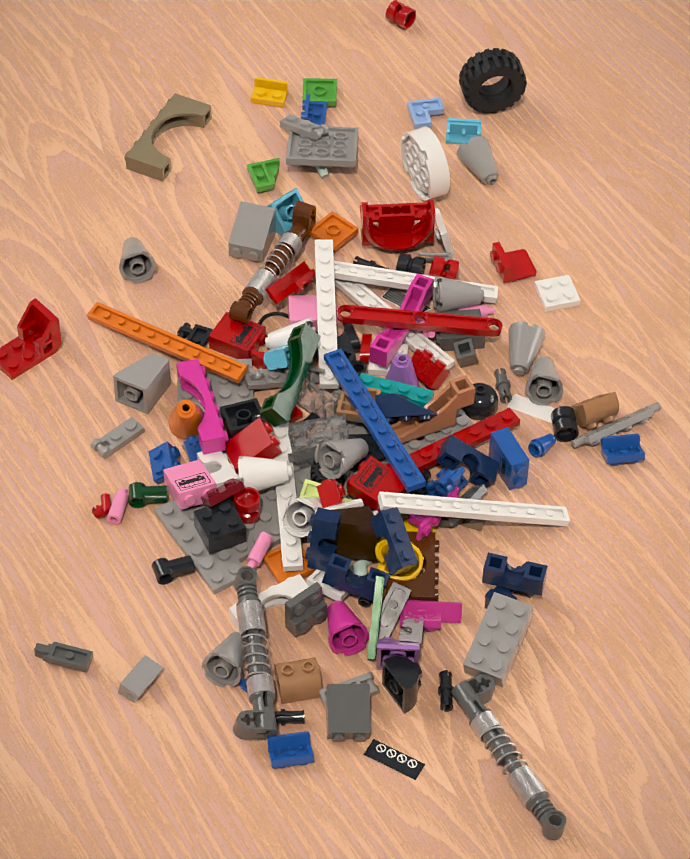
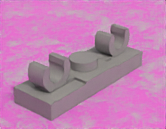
(264, 378)

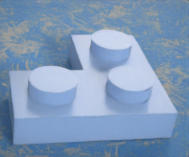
(422, 109)

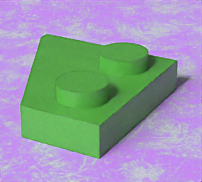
(264, 174)

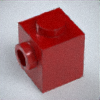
(331, 493)

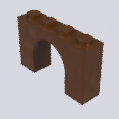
(423, 586)

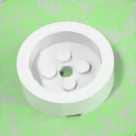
(425, 162)

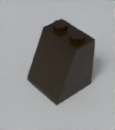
(356, 535)

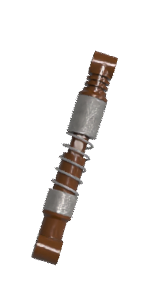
(285, 250)

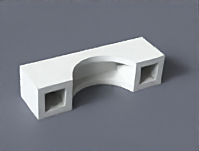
(275, 596)

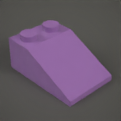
(389, 647)

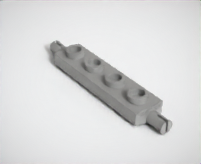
(623, 424)

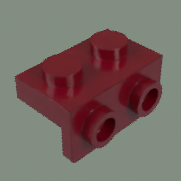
(223, 492)

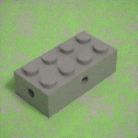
(498, 638)

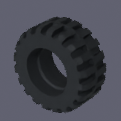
(486, 66)

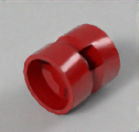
(400, 14)
(438, 265)
(248, 505)

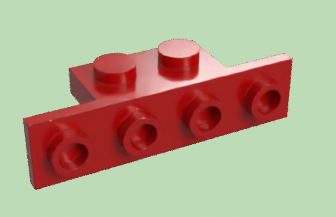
(291, 282)

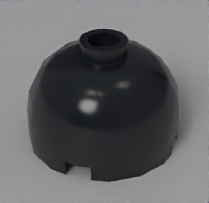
(484, 402)

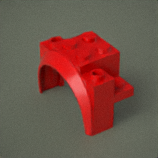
(396, 225)

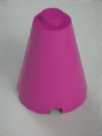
(345, 630)

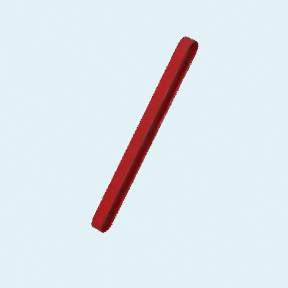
(406, 320)

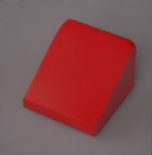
(258, 359)

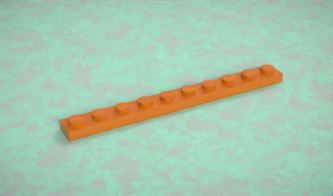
(167, 342)

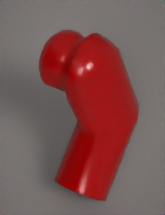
(103, 509)

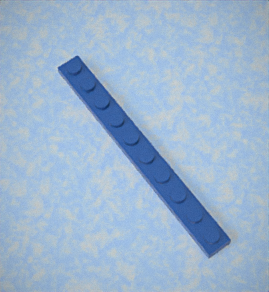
(375, 421)

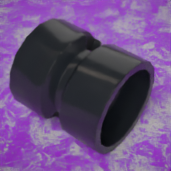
(412, 265)
(564, 424)

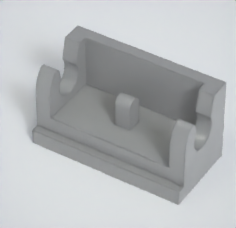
(413, 630)
(139, 678)

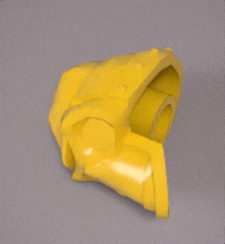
(382, 549)

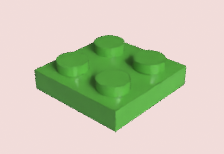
(320, 90)

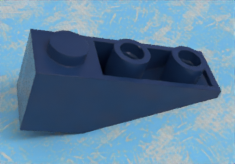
(400, 407)

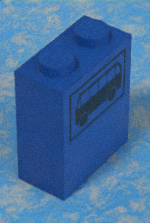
(512, 458)

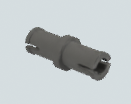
(503, 385)

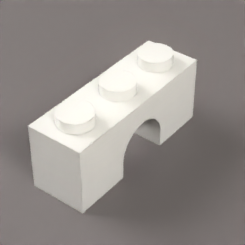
(218, 467)

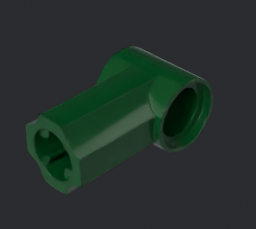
(141, 494)

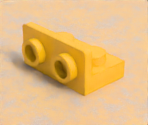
(269, 92)

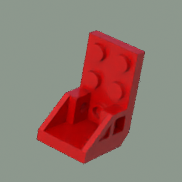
(36, 340)

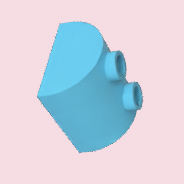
(284, 210)

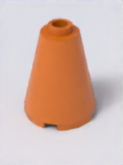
(185, 419)

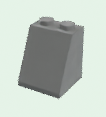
(252, 232)
(143, 383)

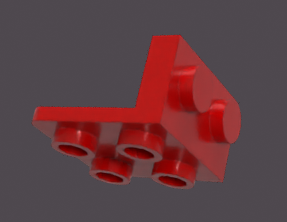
(512, 264)

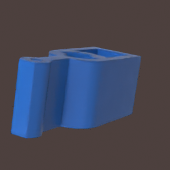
(445, 482)

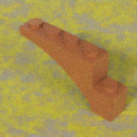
(454, 396)

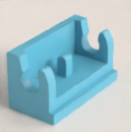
(462, 130)

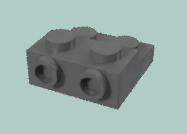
(305, 610)

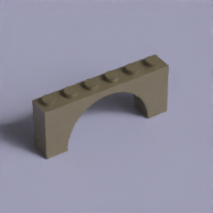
(177, 112)

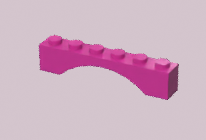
(389, 341)
(210, 431)

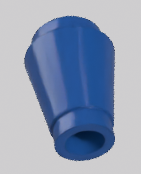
(541, 445)

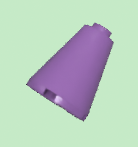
(402, 370)

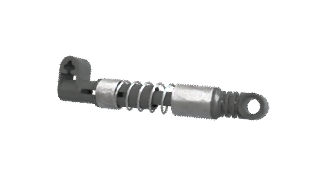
(260, 682)
(521, 778)

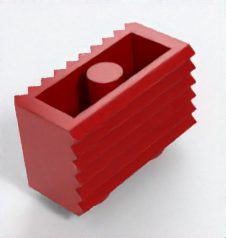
(429, 370)

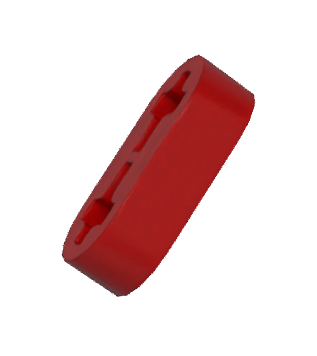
(365, 347)

